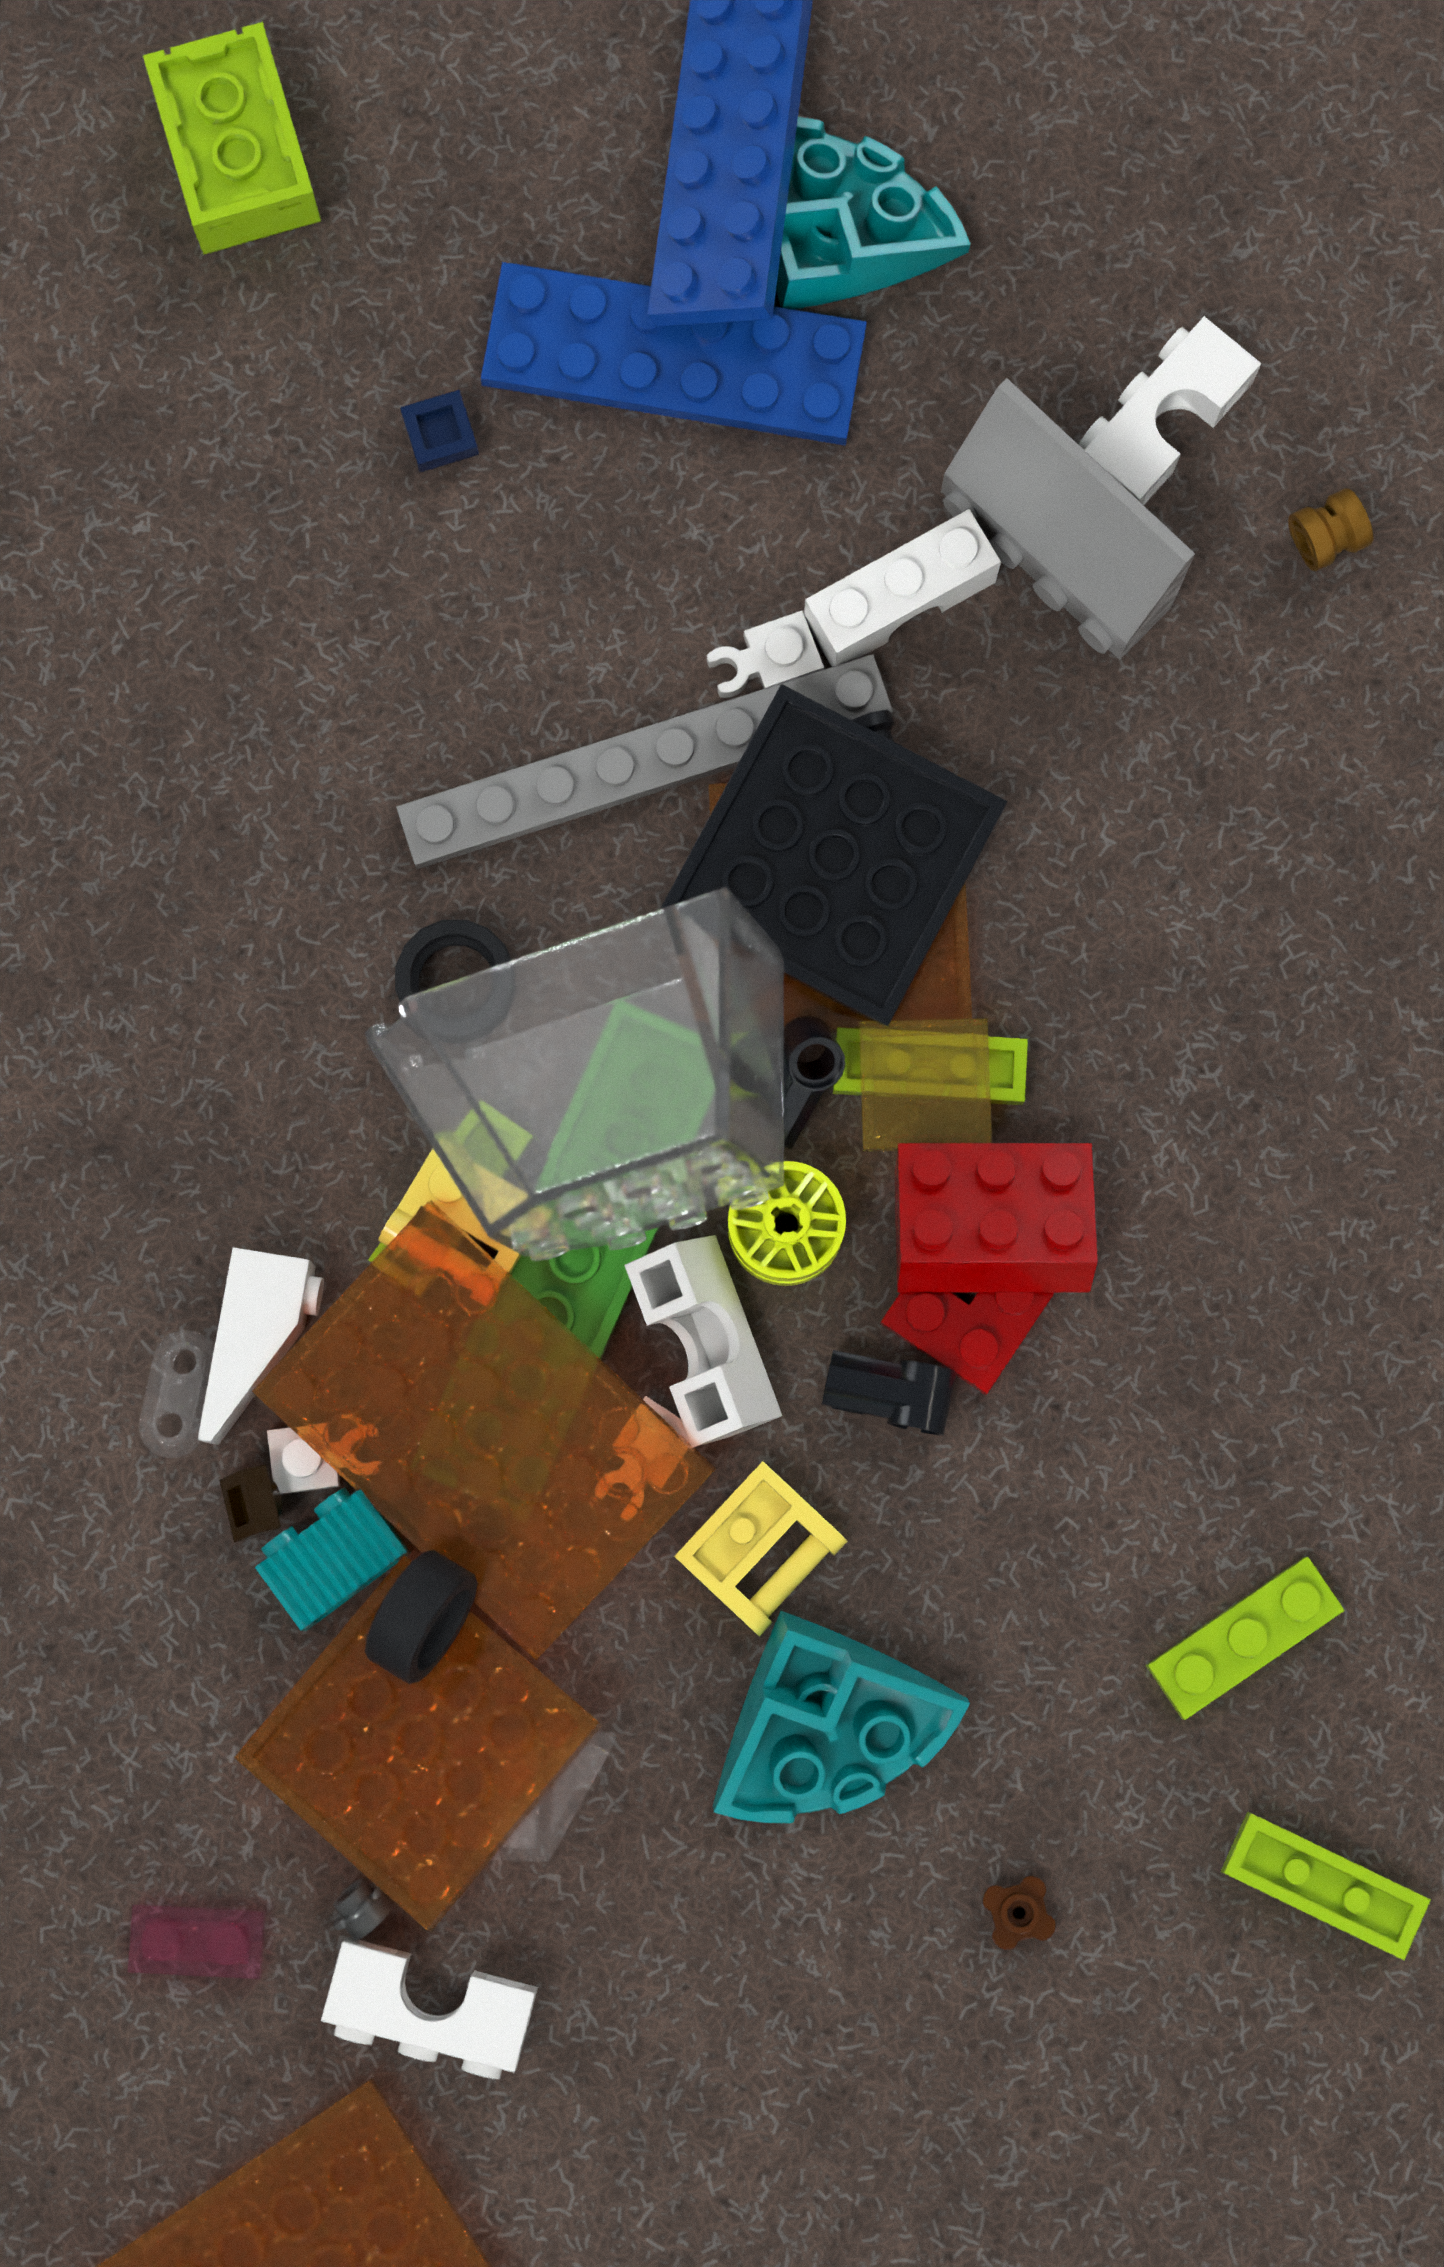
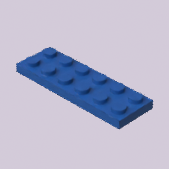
(730, 162)
(599, 347)

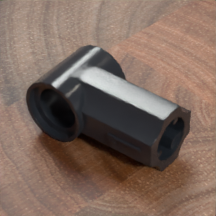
(807, 1081)
(903, 1392)

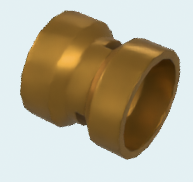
(1330, 529)

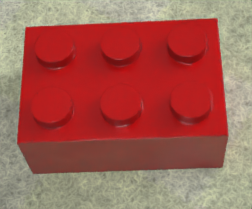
(995, 1217)

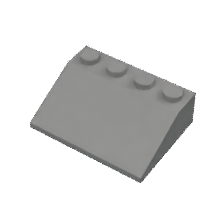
(1065, 523)

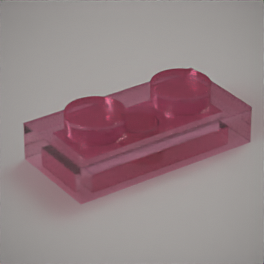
(197, 1941)

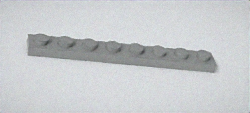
(618, 767)

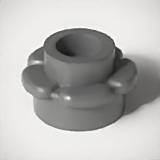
(361, 1908)

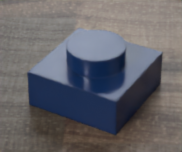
(439, 431)

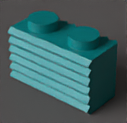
(330, 1558)

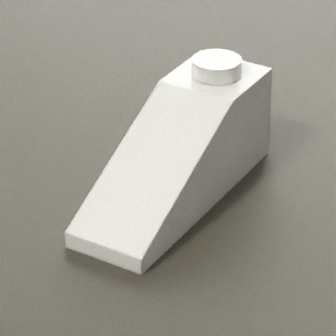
(257, 1326)

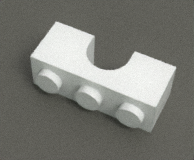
(1198, 373)
(922, 574)
(696, 1298)
(372, 2000)

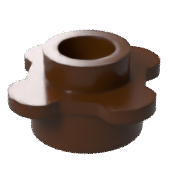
(1034, 1924)

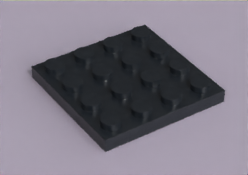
(841, 851)

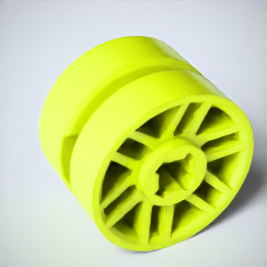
(793, 1255)

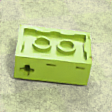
(232, 138)

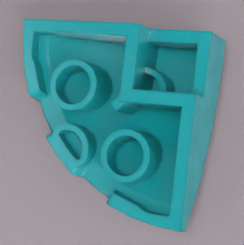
(858, 221)
(829, 1726)

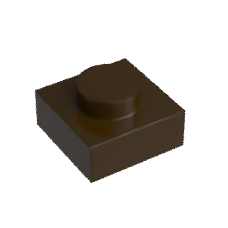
(251, 1503)

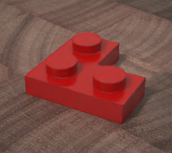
(964, 1337)

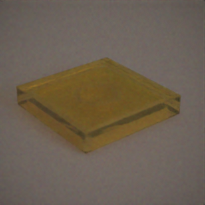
(924, 1082)

